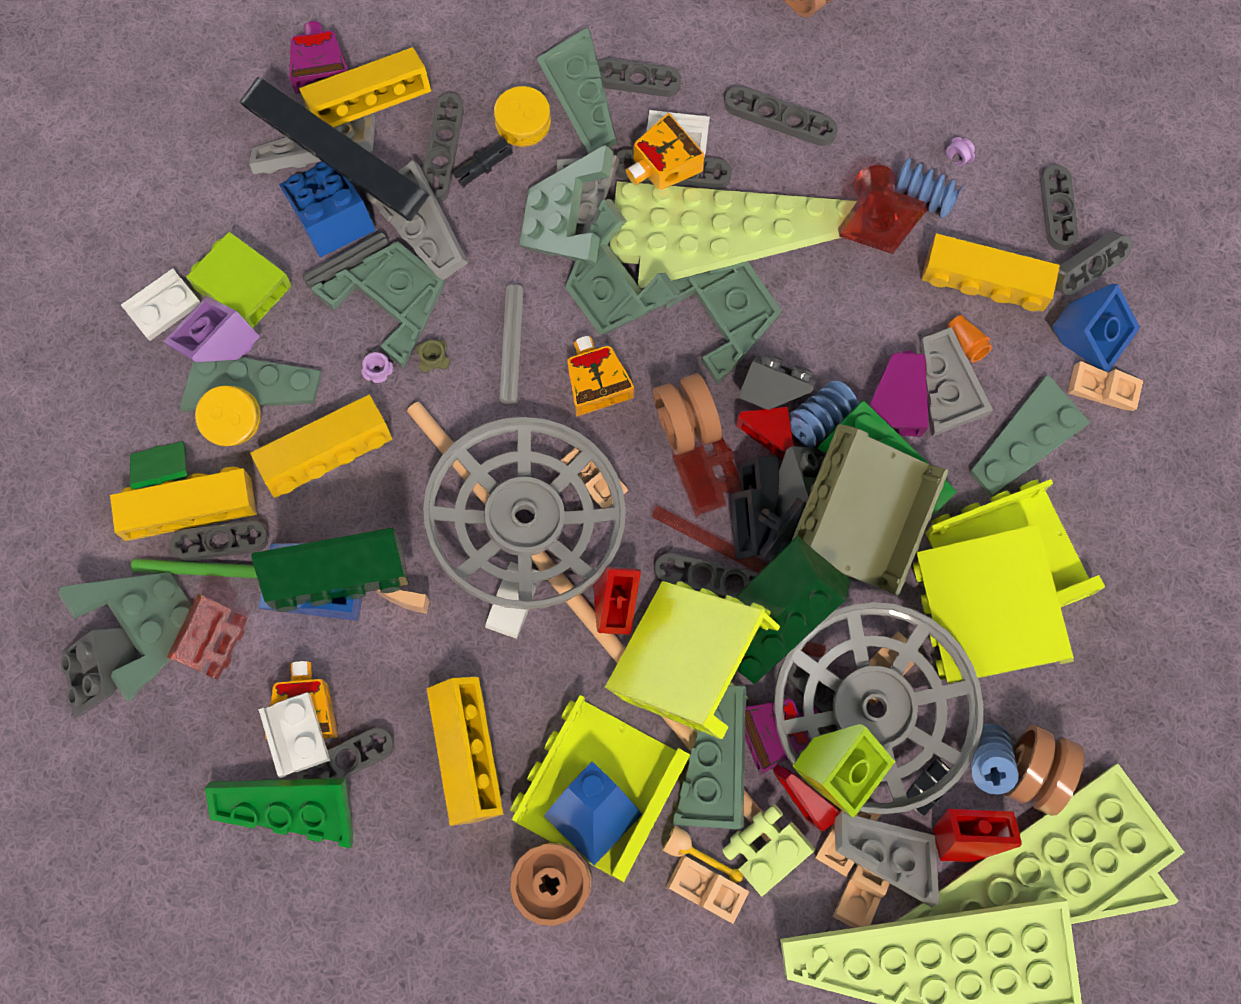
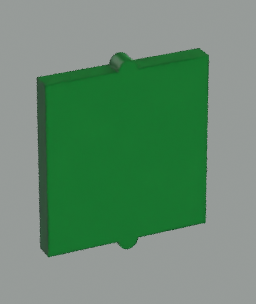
(158, 465)

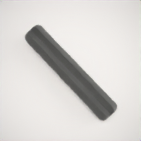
(345, 260)

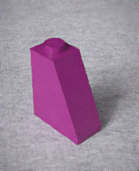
(903, 394)

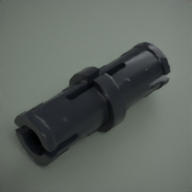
(482, 162)

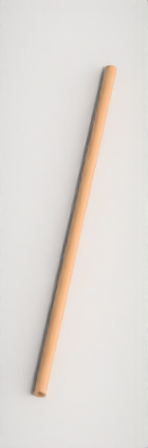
(561, 585)

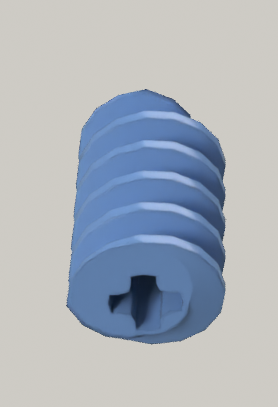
(927, 188)
(821, 413)
(994, 761)

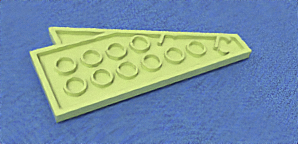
(709, 229)
(1094, 854)
(955, 958)

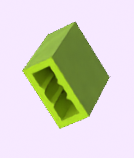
(239, 279)

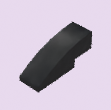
(758, 491)

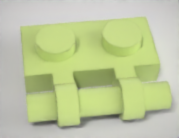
(776, 858)

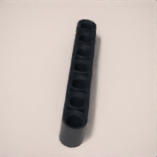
(334, 149)

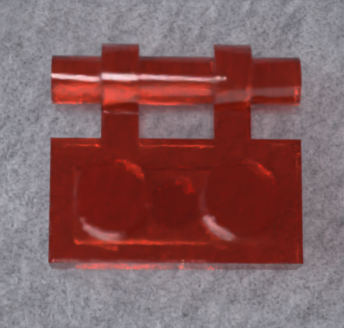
(700, 481)
(200, 633)

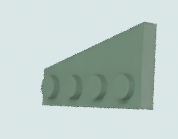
(579, 86)
(266, 381)
(1031, 435)
(716, 770)

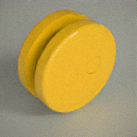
(522, 116)
(228, 415)

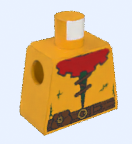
(665, 155)
(597, 377)
(301, 683)

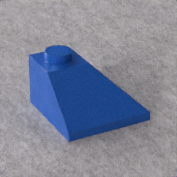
(1098, 326)
(593, 813)

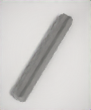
(511, 344)

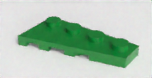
(867, 420)
(295, 806)

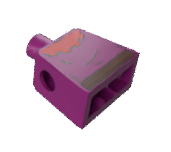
(314, 56)
(763, 737)

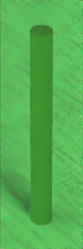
(193, 568)

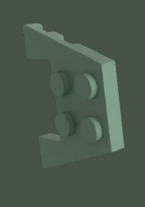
(554, 210)
(399, 286)
(606, 288)
(738, 308)
(148, 610)

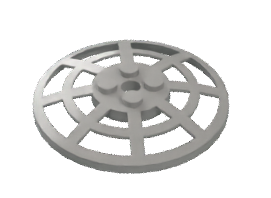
(527, 494)
(893, 691)

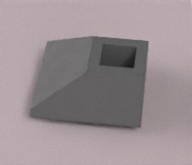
(773, 384)
(798, 475)
(90, 666)

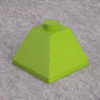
(845, 766)

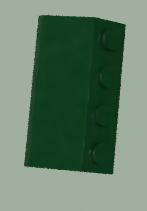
(331, 569)
(800, 594)

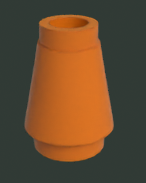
(972, 340)

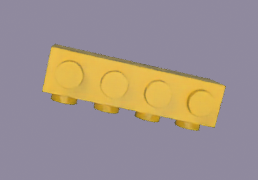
(367, 88)
(990, 273)
(321, 446)
(183, 504)
(464, 751)

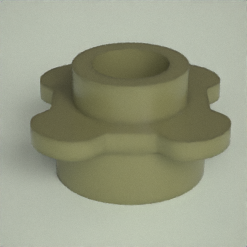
(430, 347)

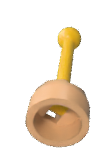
(681, 844)

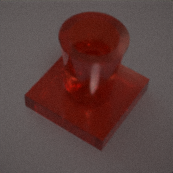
(881, 214)

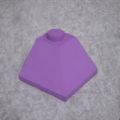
(212, 333)

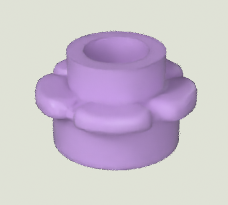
(963, 148)
(373, 360)

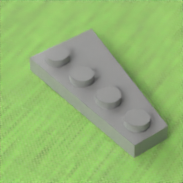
(285, 153)
(429, 230)

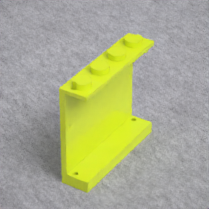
(1017, 511)
(995, 603)
(687, 654)
(630, 758)

